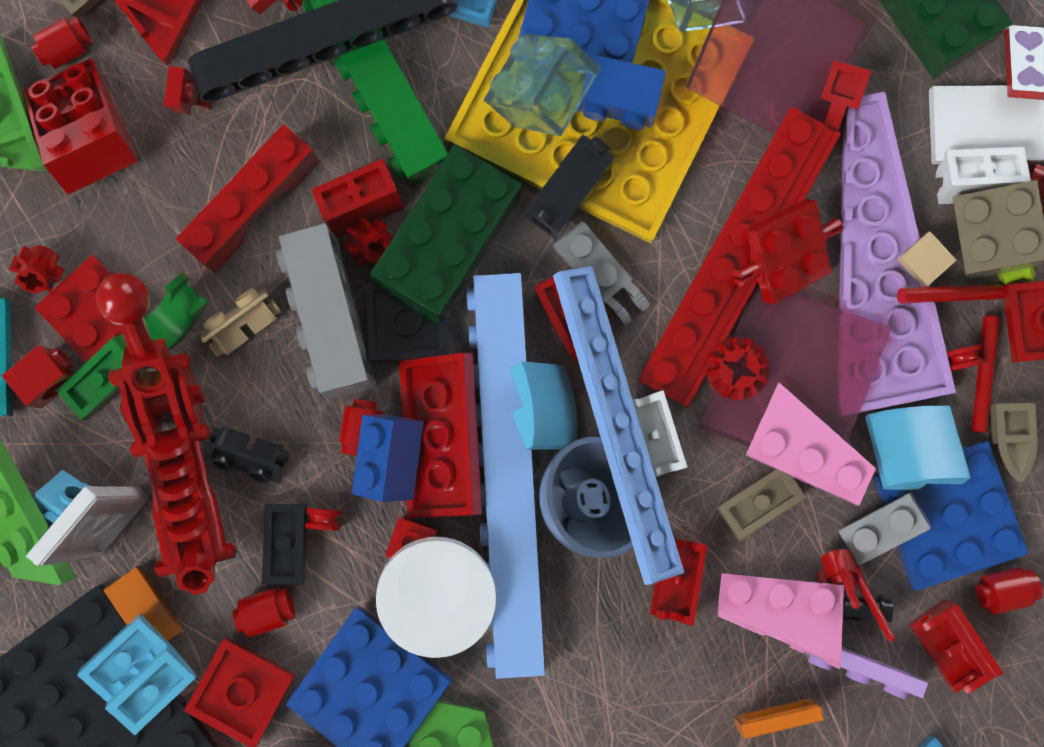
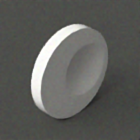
(435, 597)

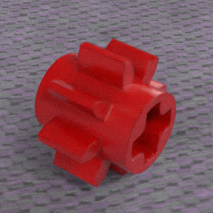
(367, 241)
(36, 269)

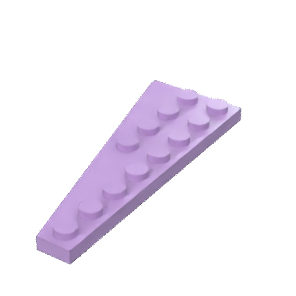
(875, 234)

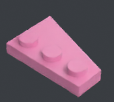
(808, 449)
(789, 610)

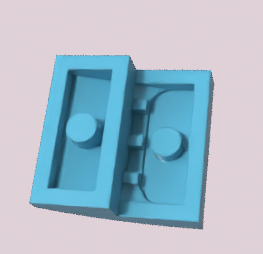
(549, 405)
(917, 447)
(137, 674)

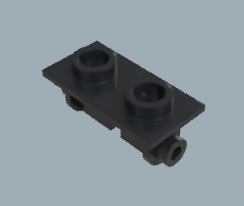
(228, 451)

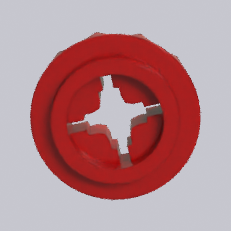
(721, 376)

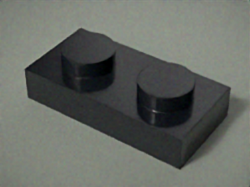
(284, 544)

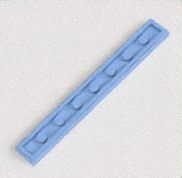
(618, 425)

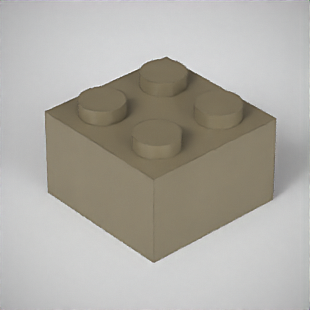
(1001, 229)

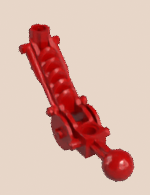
(183, 499)

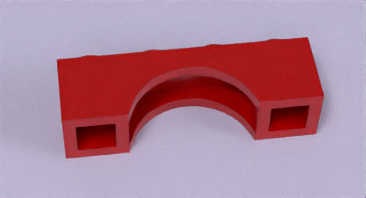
(224, 221)

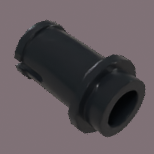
(864, 613)

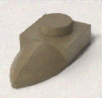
(1016, 435)

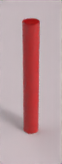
(950, 293)
(985, 374)

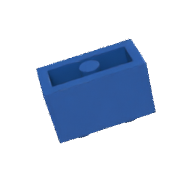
(623, 93)
(387, 458)

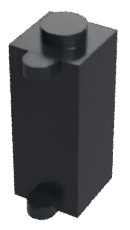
(570, 186)

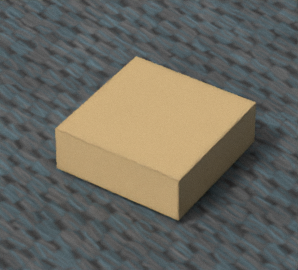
(926, 259)

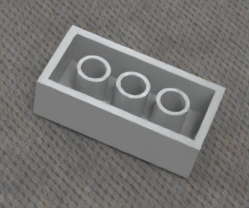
(326, 312)

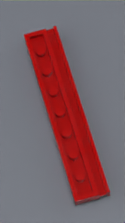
(713, 296)

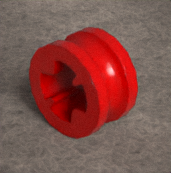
(965, 357)
(323, 519)

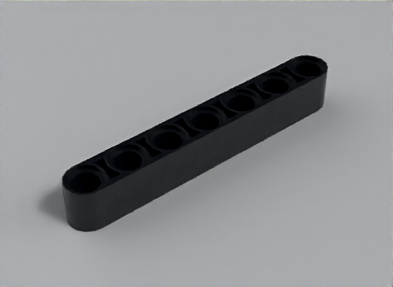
(306, 42)

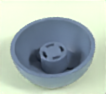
(582, 501)

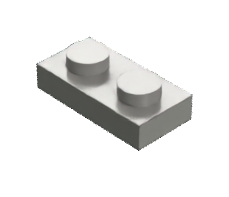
(885, 528)

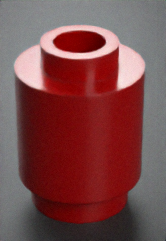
(61, 42)
(351, 424)
(1008, 590)
(264, 611)

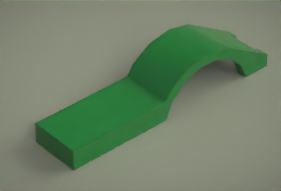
(171, 320)

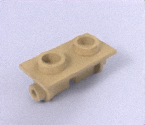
(226, 329)

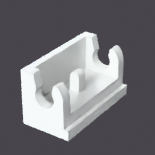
(980, 170)
(659, 433)

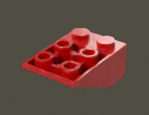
(78, 127)

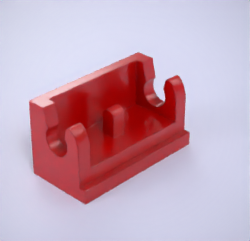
(361, 193)
(679, 595)
(955, 647)

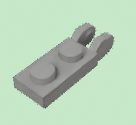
(584, 249)

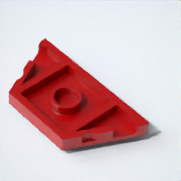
(161, 22)

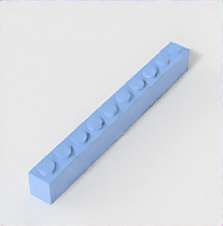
(508, 478)

